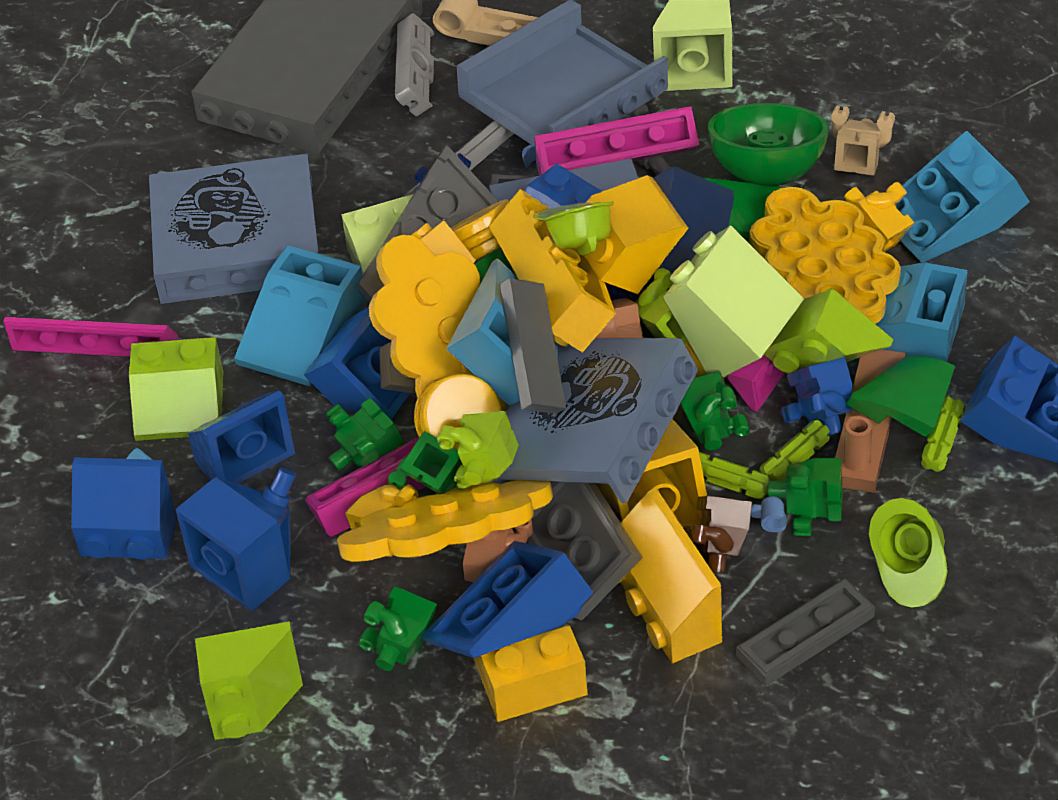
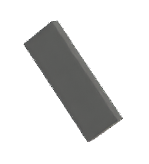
(532, 346)
(805, 632)

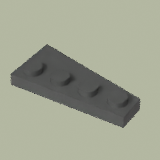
(446, 194)

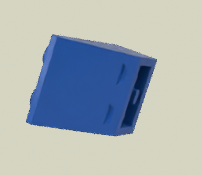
(1017, 401)

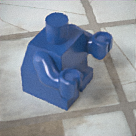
(821, 394)

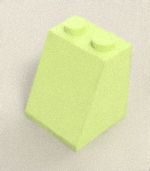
(696, 42)
(729, 302)

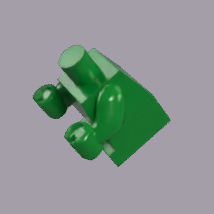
(707, 410)
(362, 435)
(428, 466)
(811, 491)
(402, 627)

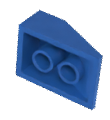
(512, 600)

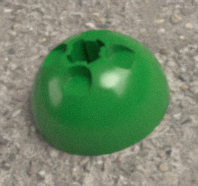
(767, 141)

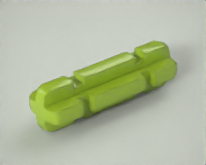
(943, 436)
(796, 450)
(734, 476)

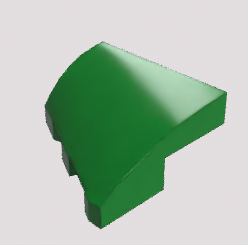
(907, 392)

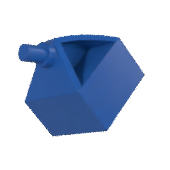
(240, 536)

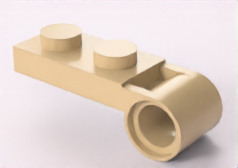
(476, 23)

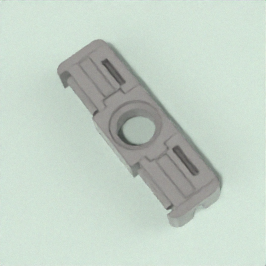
(414, 64)

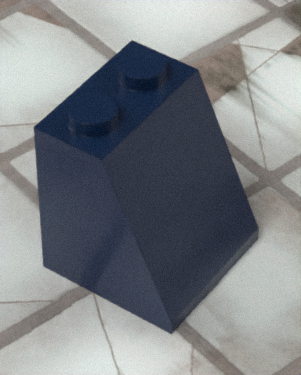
(702, 208)

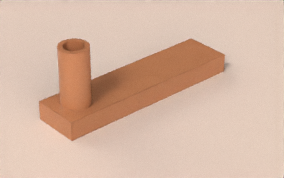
(861, 438)

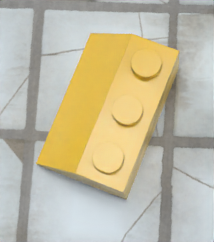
(671, 582)

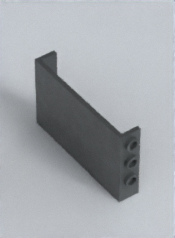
(300, 68)

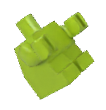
(654, 310)
(484, 448)

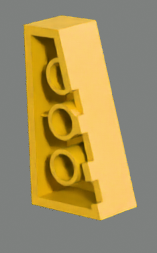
(574, 293)

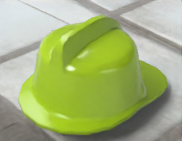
(578, 225)
(908, 552)

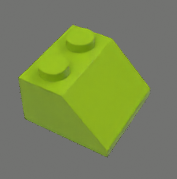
(825, 331)
(174, 387)
(247, 677)

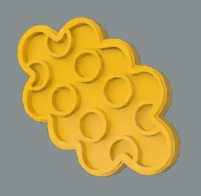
(826, 248)
(422, 307)
(444, 520)

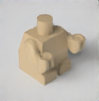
(859, 141)

